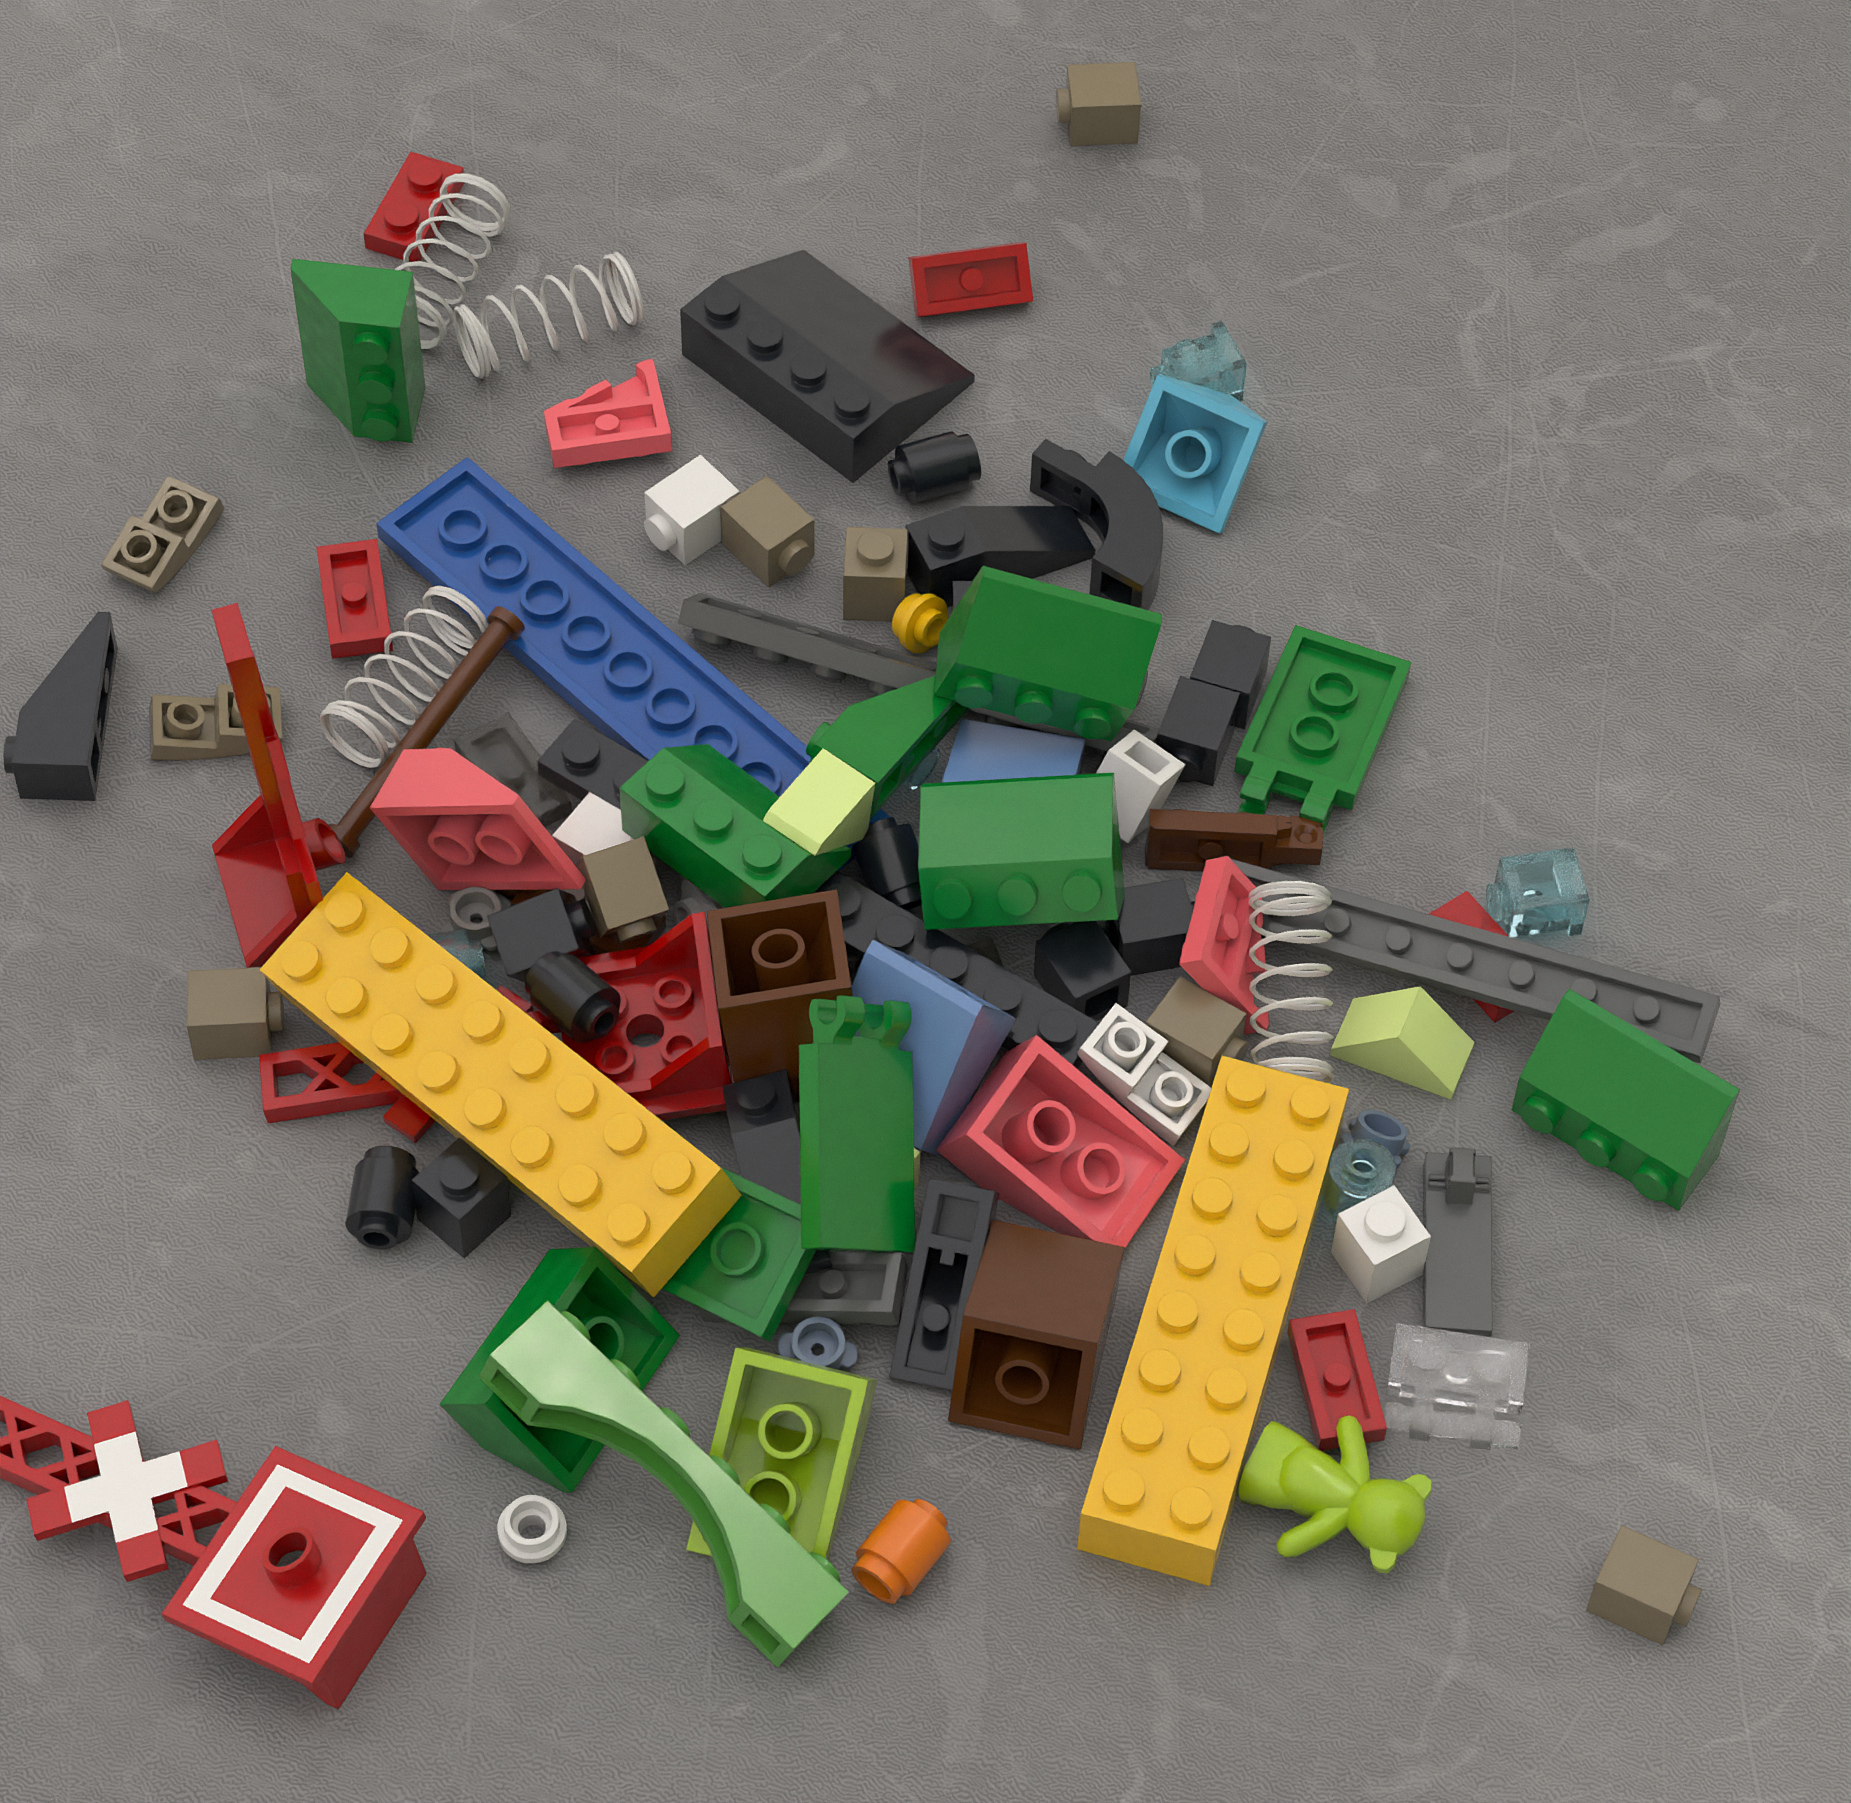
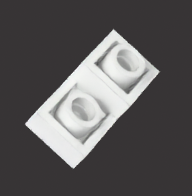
(1144, 1079)

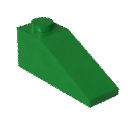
(889, 735)

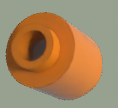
(901, 1550)

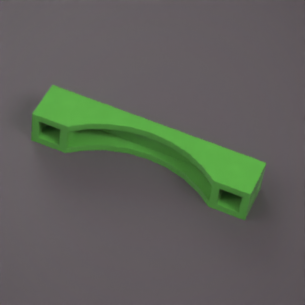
(565, 1383)

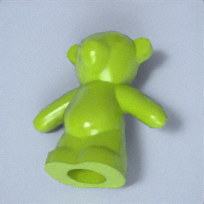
(1298, 1477)

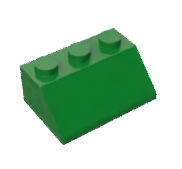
(361, 345)
(1045, 654)
(710, 828)
(1020, 851)
(1625, 1100)
(619, 1326)

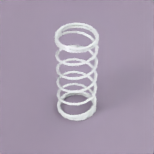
(469, 224)
(480, 334)
(445, 632)
(1282, 907)

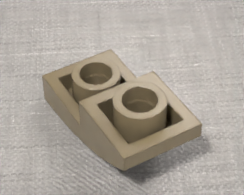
(165, 537)
(202, 726)

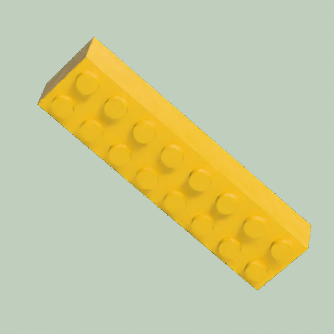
(502, 1084)
(1212, 1322)

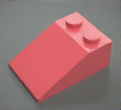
(468, 826)
(1060, 1148)

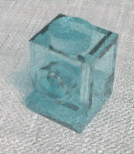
(1206, 362)
(1539, 893)

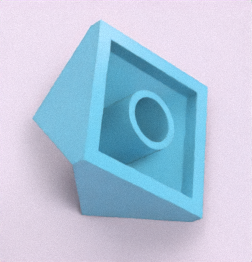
(1194, 449)

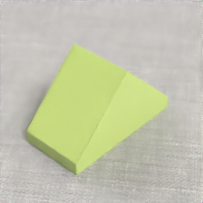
(824, 806)
(1405, 1039)

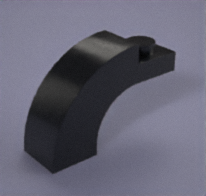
(1120, 511)

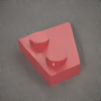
(610, 421)
(1222, 937)

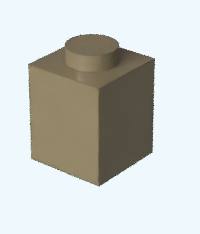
(1100, 104)
(768, 531)
(874, 573)
(623, 890)
(232, 1013)
(1199, 1029)
(1645, 1586)

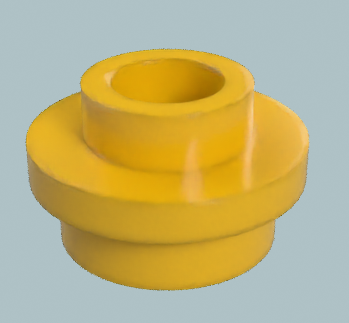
(919, 621)

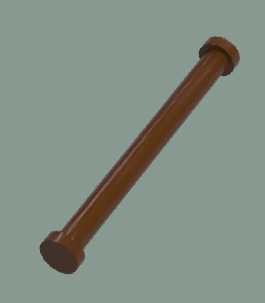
(501, 628)

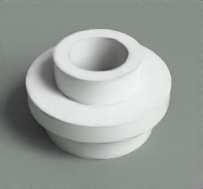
(526, 1512)

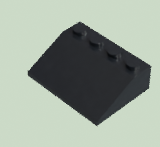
(819, 359)

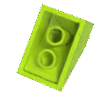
(792, 1440)

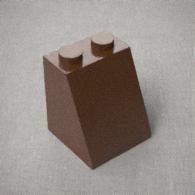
(767, 971)
(1035, 1334)

